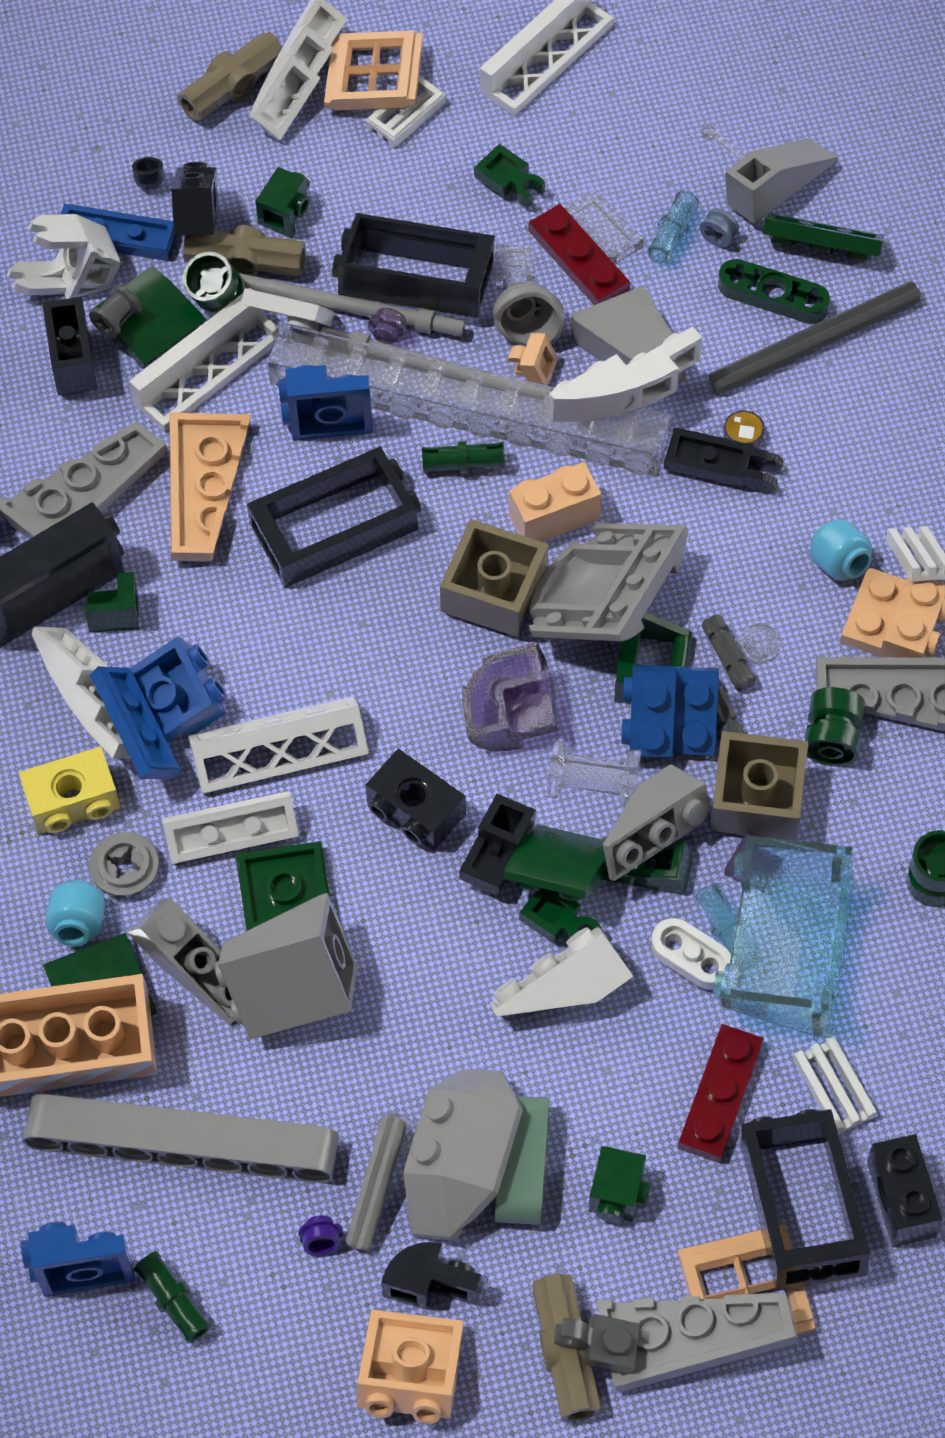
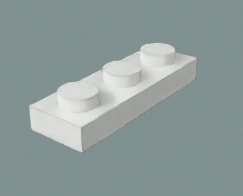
(230, 827)

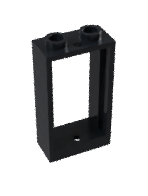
(421, 243)
(344, 545)
(57, 569)
(812, 1263)

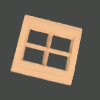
(407, 70)
(734, 1251)

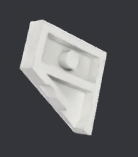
(298, 312)

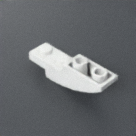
(617, 388)

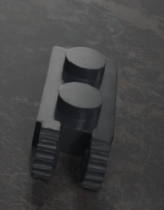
(722, 460)

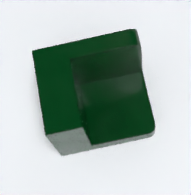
(114, 608)

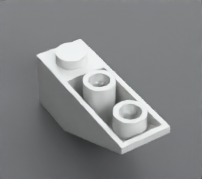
(574, 977)

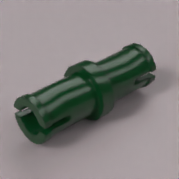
(463, 457)
(172, 1297)

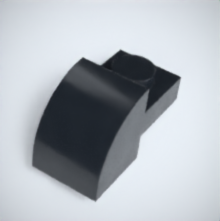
(498, 838)
(420, 1272)

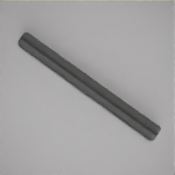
(814, 337)

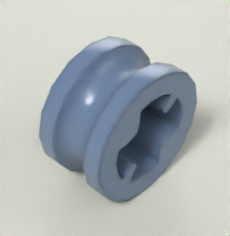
(719, 227)

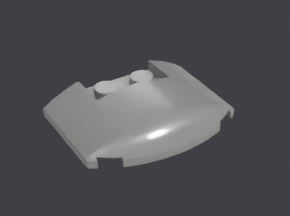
(607, 583)

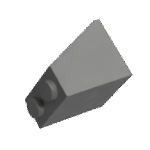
(289, 970)

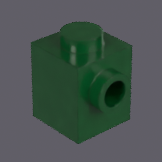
(618, 1185)

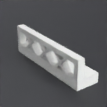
(530, 47)
(192, 355)
(273, 729)

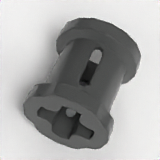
(115, 311)

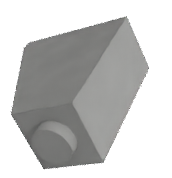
(621, 327)

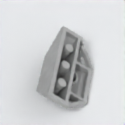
(459, 1151)

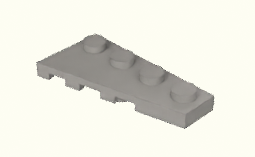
(93, 478)
(891, 686)
(700, 1333)

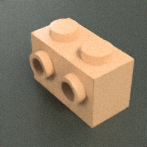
(555, 503)

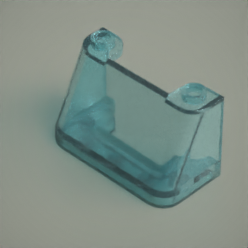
(789, 933)

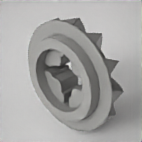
(116, 850)

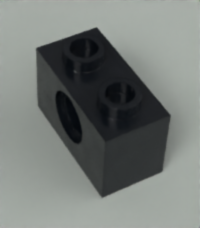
(195, 199)
(69, 346)
(407, 779)
(904, 1190)

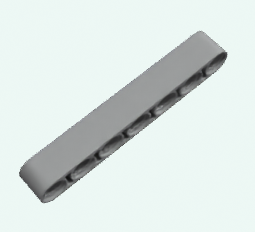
(181, 1138)

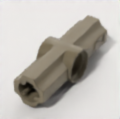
(230, 76)
(250, 250)
(571, 1378)

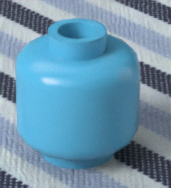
(841, 550)
(75, 913)

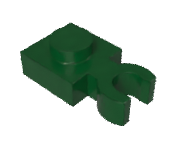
(507, 172)
(554, 915)

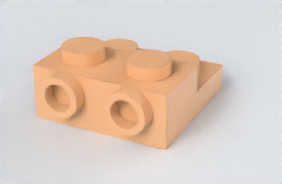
(895, 616)
(409, 1366)

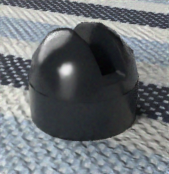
(148, 172)

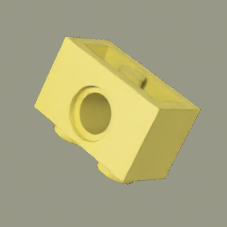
(79, 772)

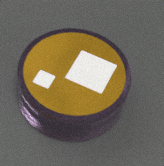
(744, 427)

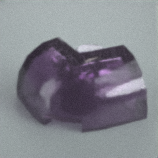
(510, 699)

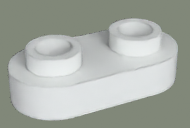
(695, 951)

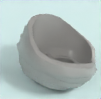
(528, 310)

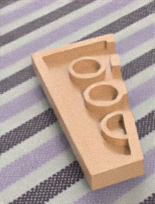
(202, 475)

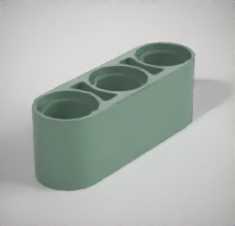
(523, 1180)

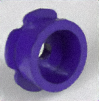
(320, 1236)

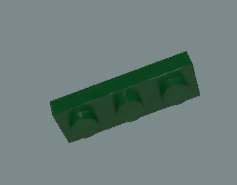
(823, 236)

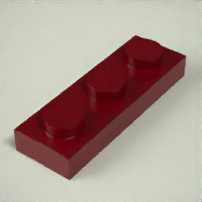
(578, 255)
(720, 1093)

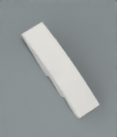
(297, 68)
(70, 668)

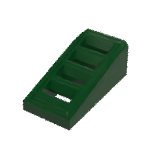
(660, 877)

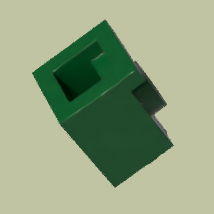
(283, 201)

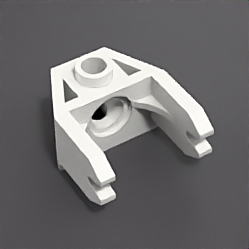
(84, 262)

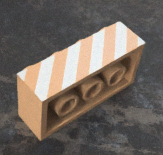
(75, 1035)

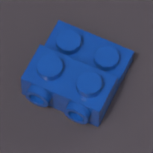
(324, 406)
(180, 688)
(671, 710)
(68, 1265)

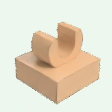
(535, 360)

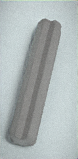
(376, 1183)

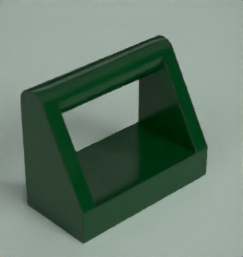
(654, 629)

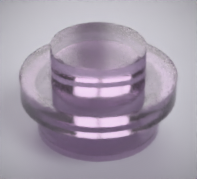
(388, 326)

